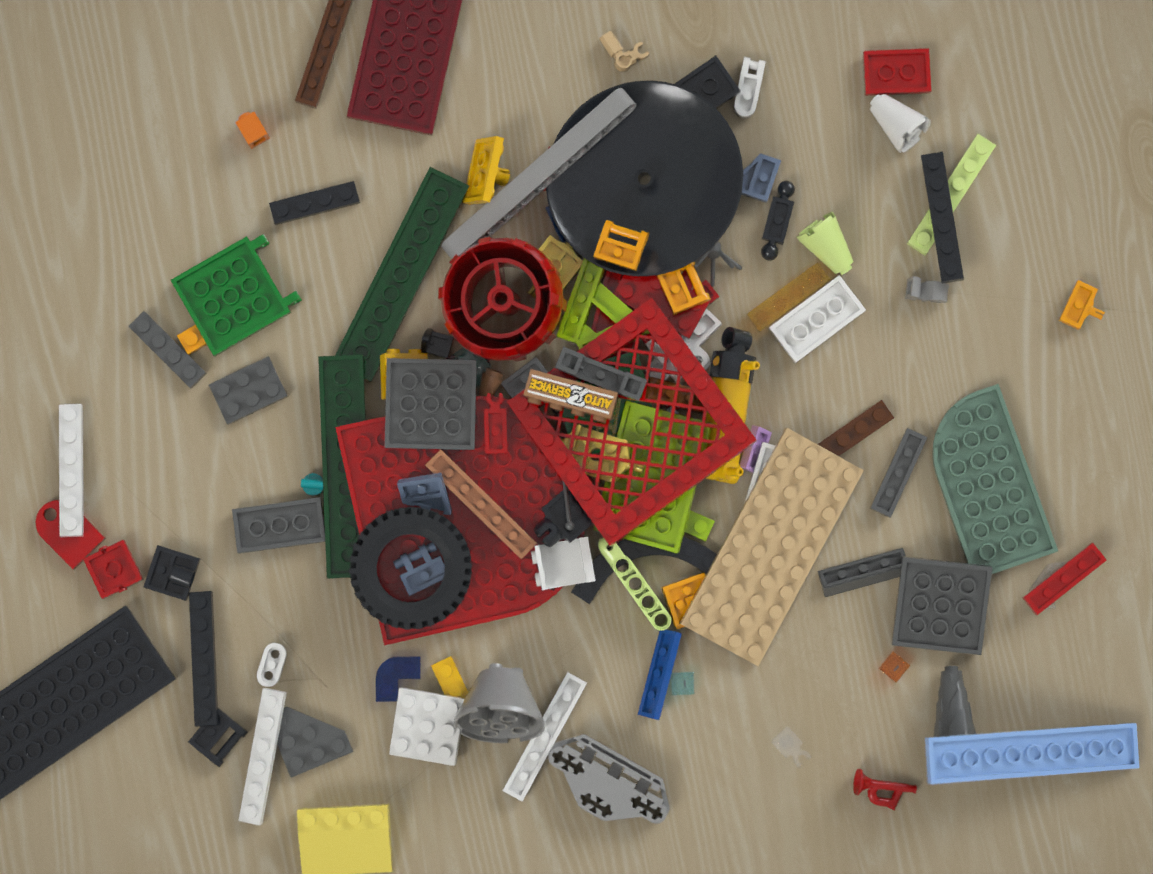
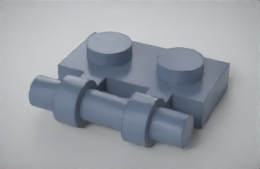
(423, 575)

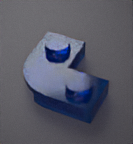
(389, 674)

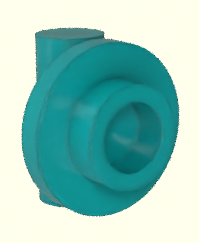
(312, 484)

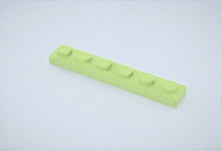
(958, 185)

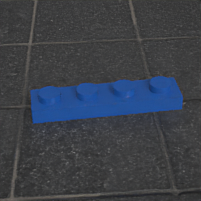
(659, 674)

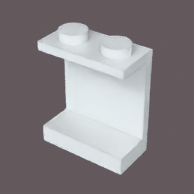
(563, 564)

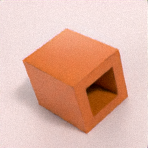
(252, 129)

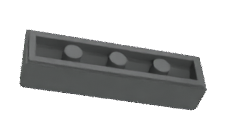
(861, 572)

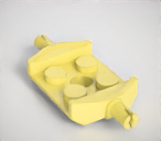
(610, 450)

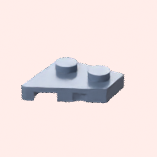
(759, 177)
(426, 492)

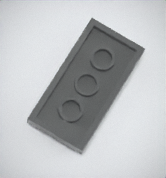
(279, 525)

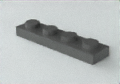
(167, 349)
(898, 472)

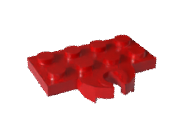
(638, 289)

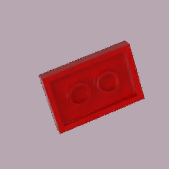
(897, 72)

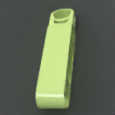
(612, 556)

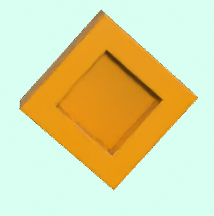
(191, 340)

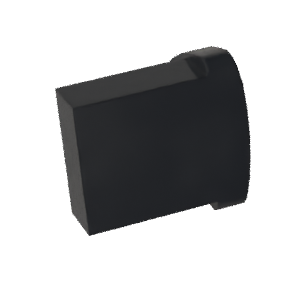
(436, 343)

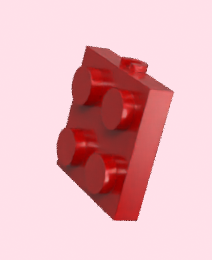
(113, 569)

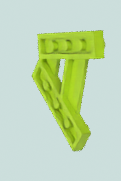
(589, 291)

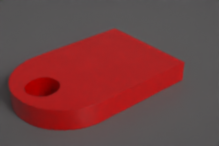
(70, 549)

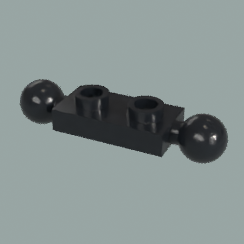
(778, 220)

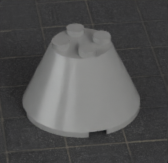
(499, 708)

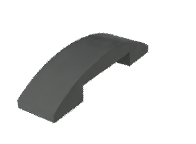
(600, 374)

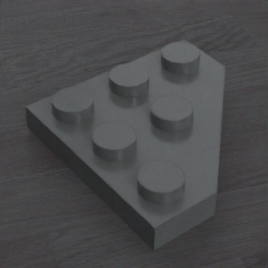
(309, 742)

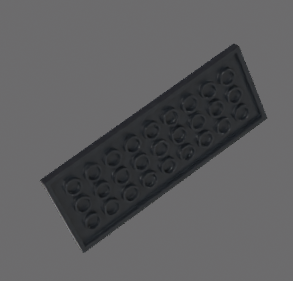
(76, 696)

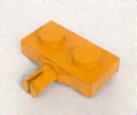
(1080, 305)

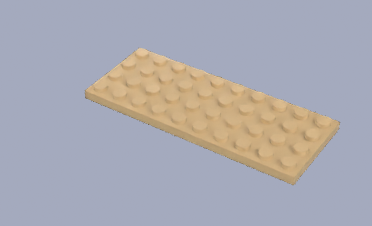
(771, 546)

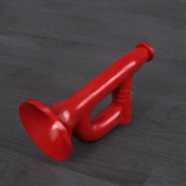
(862, 782)

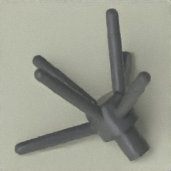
(713, 253)

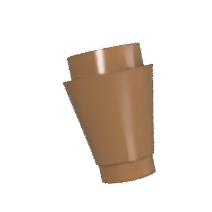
(490, 382)

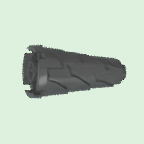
(953, 708)

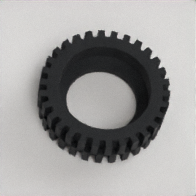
(405, 522)

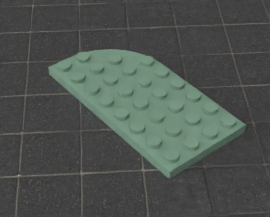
(989, 484)

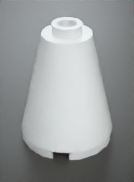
(899, 121)

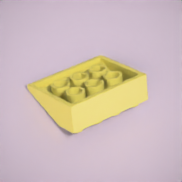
(345, 839)

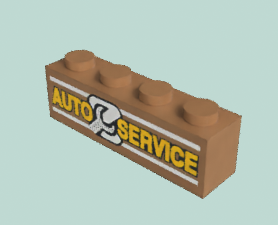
(571, 395)

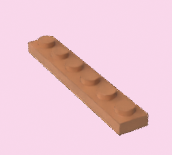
(481, 504)

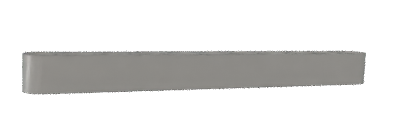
(541, 172)

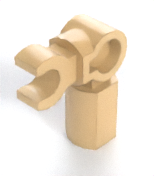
(622, 60)

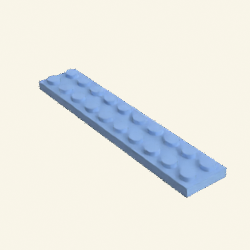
(1031, 753)

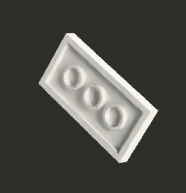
(817, 319)

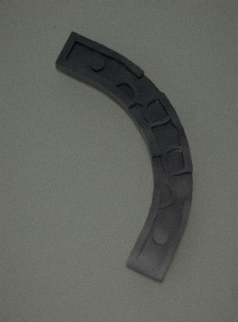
(690, 552)

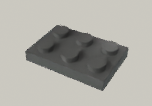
(248, 390)

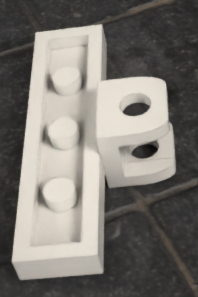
(706, 327)

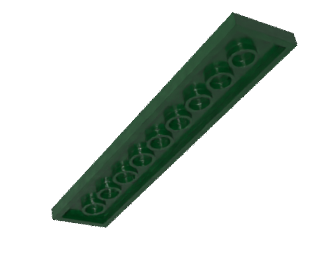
(403, 269)
(340, 404)

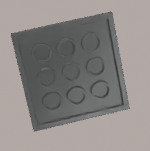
(430, 404)
(941, 605)

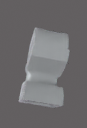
(928, 291)

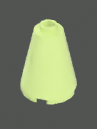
(827, 243)

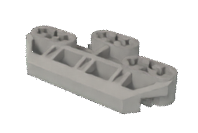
(606, 785)

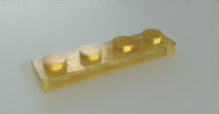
(788, 297)

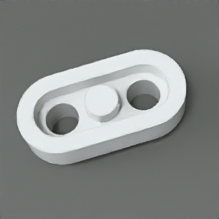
(271, 664)

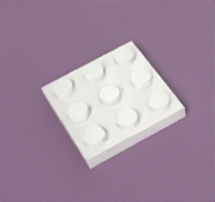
(426, 726)

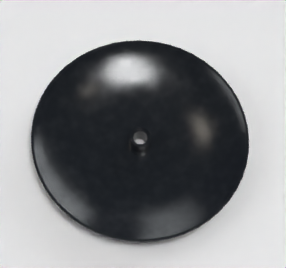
(691, 188)

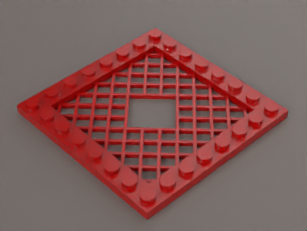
(735, 440)

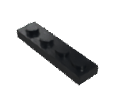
(314, 203)

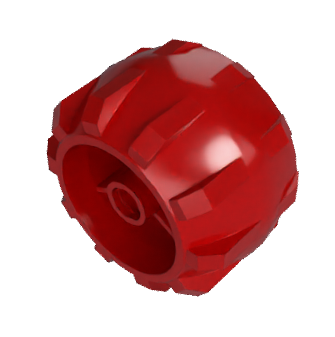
(462, 280)

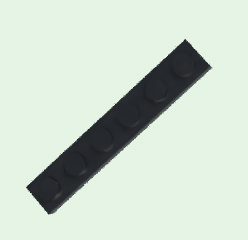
(942, 217)
(203, 659)

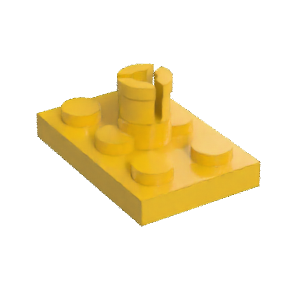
(485, 170)

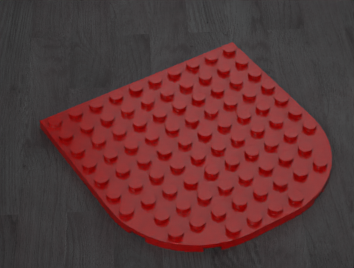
(516, 481)

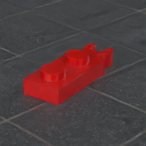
(495, 427)

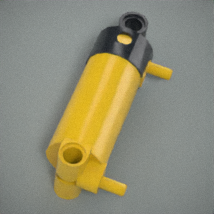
(733, 375)

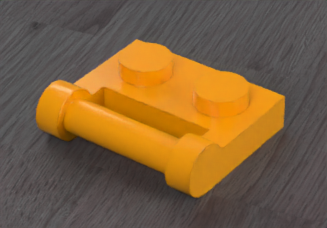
(620, 252)
(677, 291)

